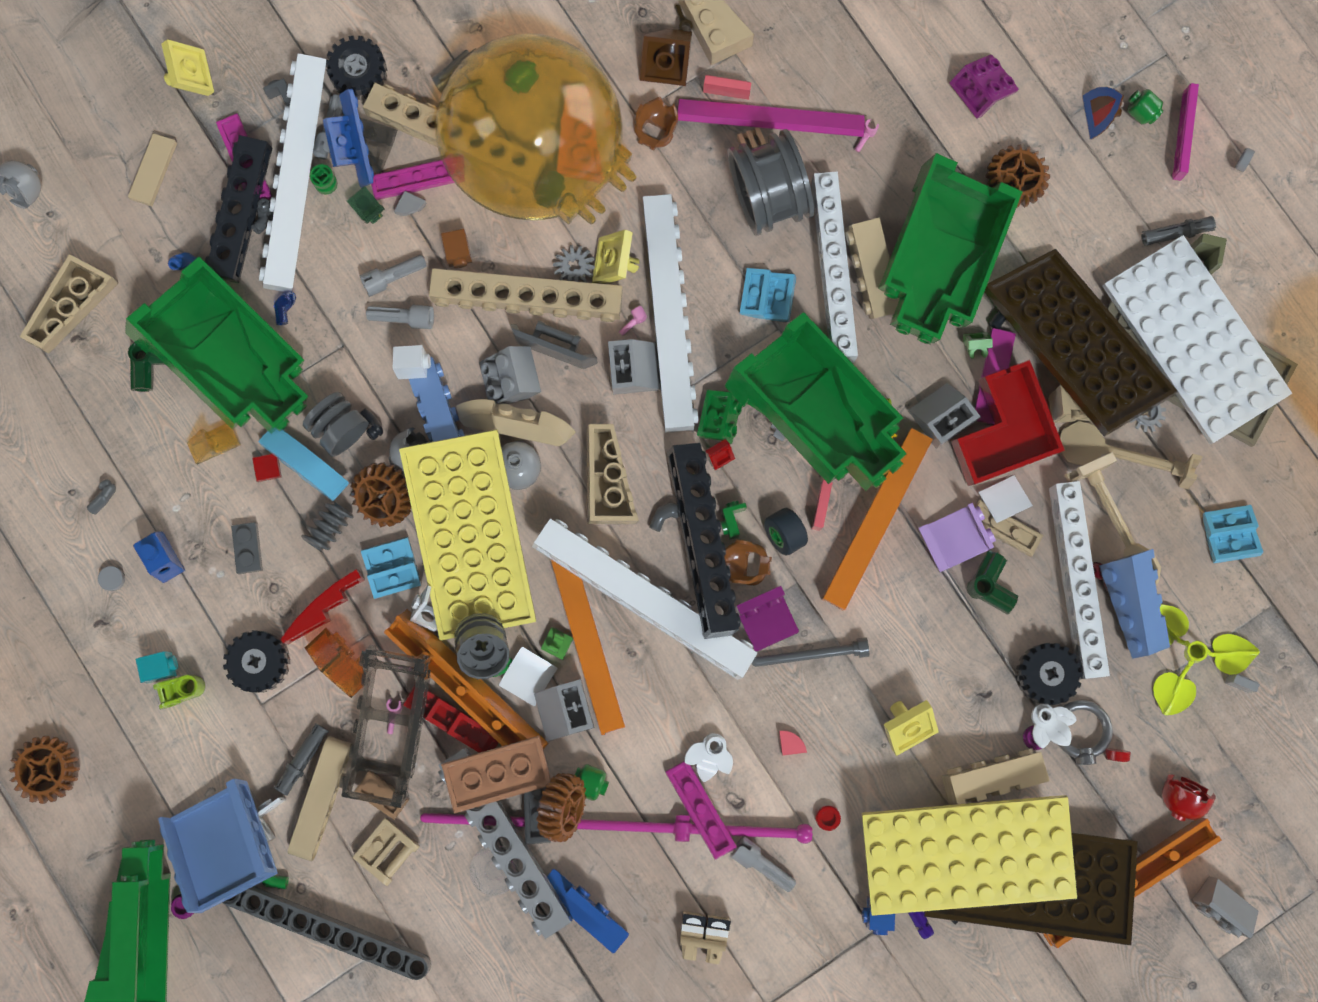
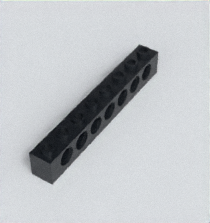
(712, 623)

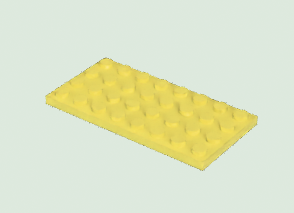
(467, 531)
(969, 855)

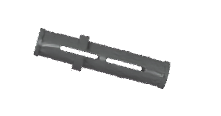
(1188, 228)
(299, 762)

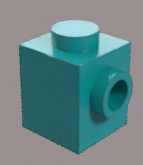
(157, 667)

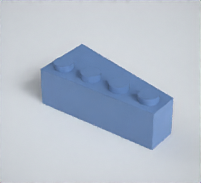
(434, 405)
(1137, 603)

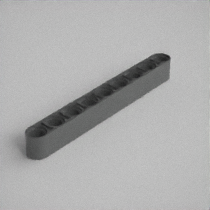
(335, 938)

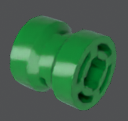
(327, 183)

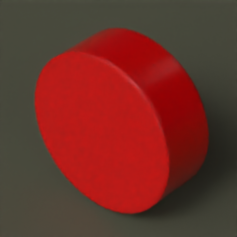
(1117, 755)
(828, 818)

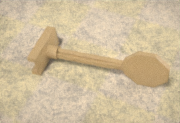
(1085, 444)
(1093, 472)

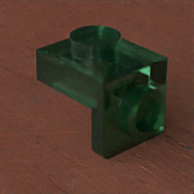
(366, 206)

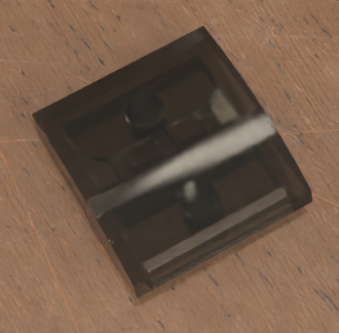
(379, 142)

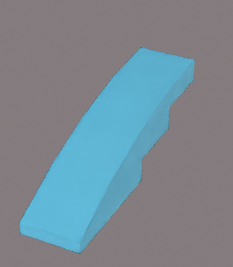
(304, 463)

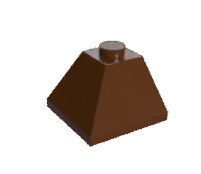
(666, 56)

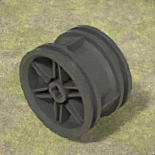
(771, 182)

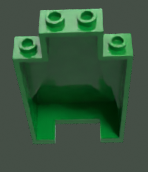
(946, 249)
(221, 350)
(821, 405)
(137, 930)

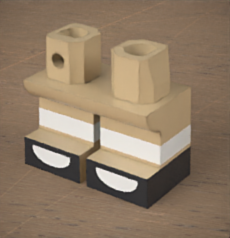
(714, 940)

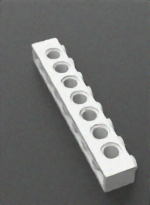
(834, 263)
(1079, 579)

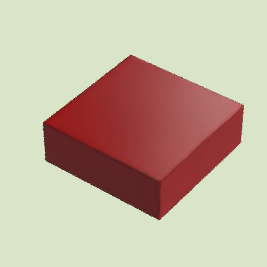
(720, 454)
(266, 467)

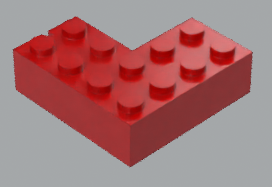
(1021, 431)

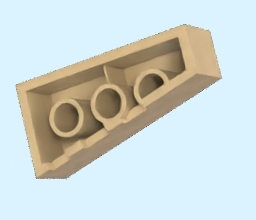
(607, 484)

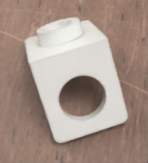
(420, 605)
(265, 808)

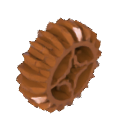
(1036, 173)
(377, 480)
(27, 759)
(561, 807)

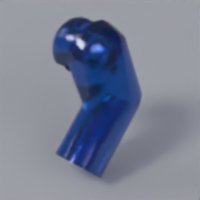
(282, 306)

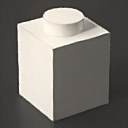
(410, 362)

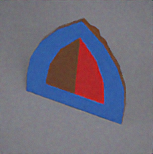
(1101, 109)

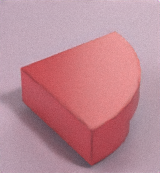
(791, 743)

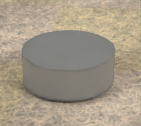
(1245, 159)
(111, 578)

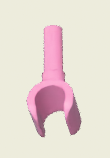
(868, 132)
(639, 316)
(390, 725)

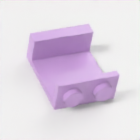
(957, 537)

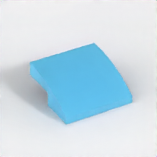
(768, 295)
(1232, 534)
(391, 567)

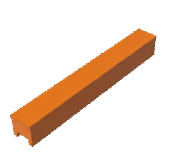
(876, 522)
(589, 650)
(468, 692)
(1164, 860)

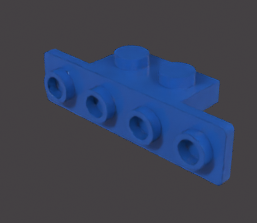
(347, 139)
(585, 912)

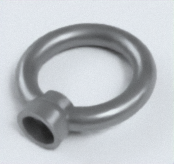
(1088, 756)

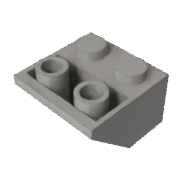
(633, 366)
(510, 375)
(944, 414)
(564, 710)
(1226, 907)

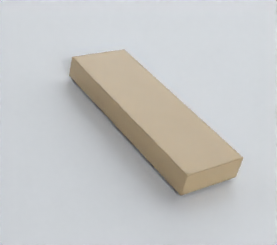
(152, 170)
(1011, 532)

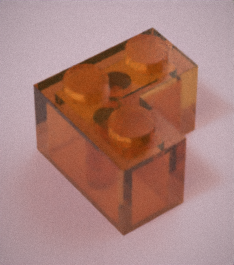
(336, 661)

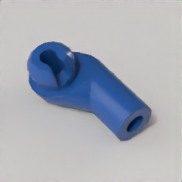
(181, 261)

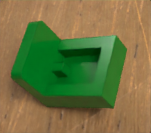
(729, 523)

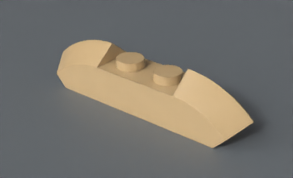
(515, 422)

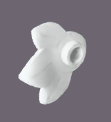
(1054, 728)
(709, 760)

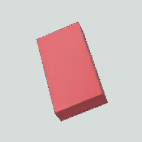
(727, 87)
(821, 506)

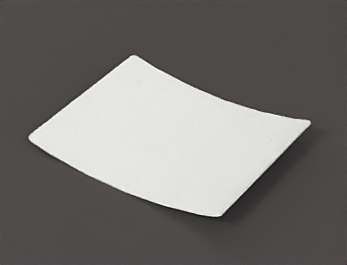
(527, 675)

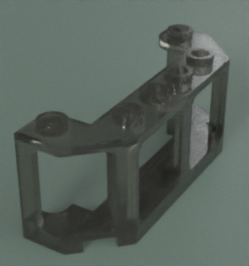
(414, 722)

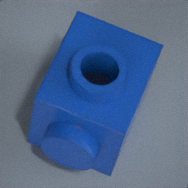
(878, 923)

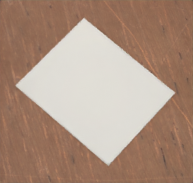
(1005, 499)

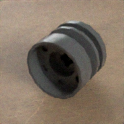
(335, 424)
(481, 646)

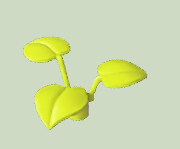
(1231, 656)

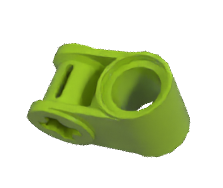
(175, 691)

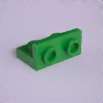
(719, 416)

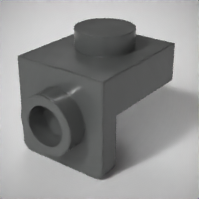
(277, 88)

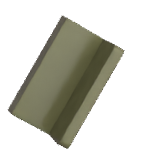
(1210, 250)

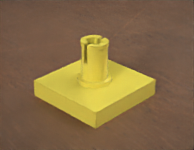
(187, 68)
(613, 258)
(910, 726)

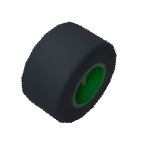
(786, 531)

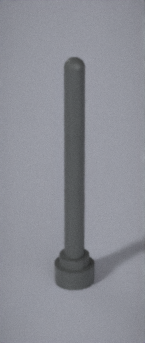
(858, 648)

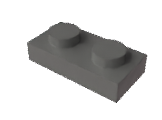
(247, 548)

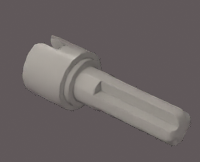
(321, 146)
(377, 280)
(416, 316)
(750, 856)

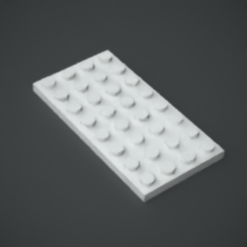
(1197, 339)

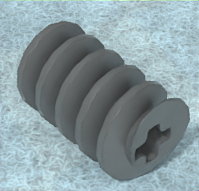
(327, 526)

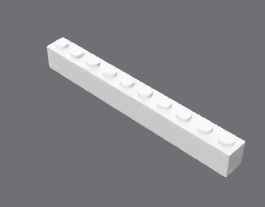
(294, 173)
(668, 313)
(641, 597)

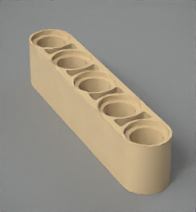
(319, 799)

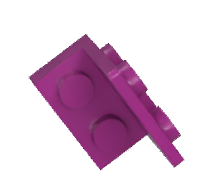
(983, 84)
(767, 619)

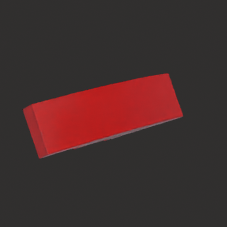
(316, 613)
(454, 722)

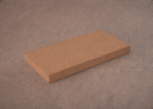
(496, 774)

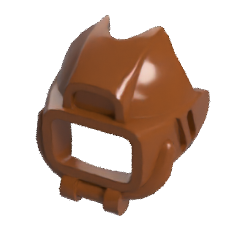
(659, 115)
(737, 560)

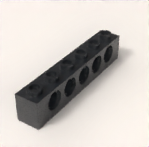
(243, 150)

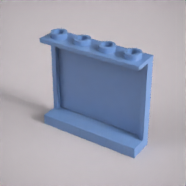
(218, 848)

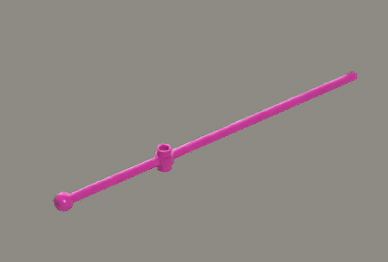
(681, 828)

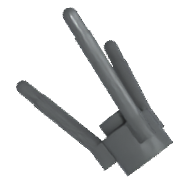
(442, 77)

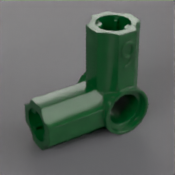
(142, 370)
(994, 593)

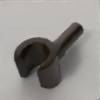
(682, 20)

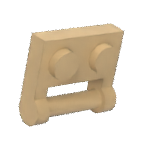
(380, 845)

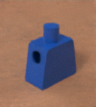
(157, 554)

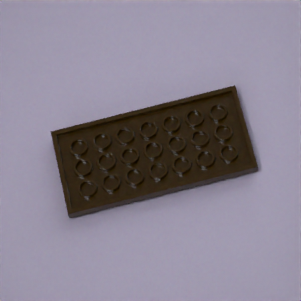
(1080, 341)
(1103, 903)

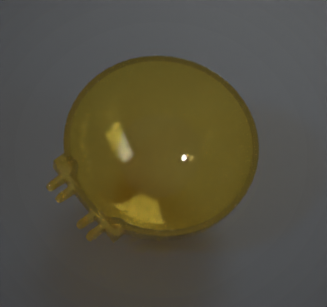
(532, 129)

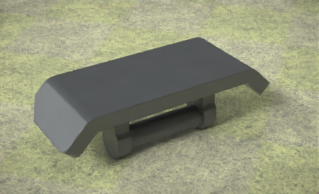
(552, 350)

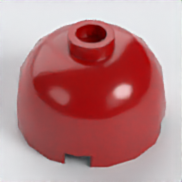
(1186, 798)

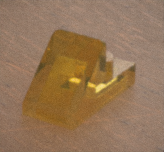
(210, 444)

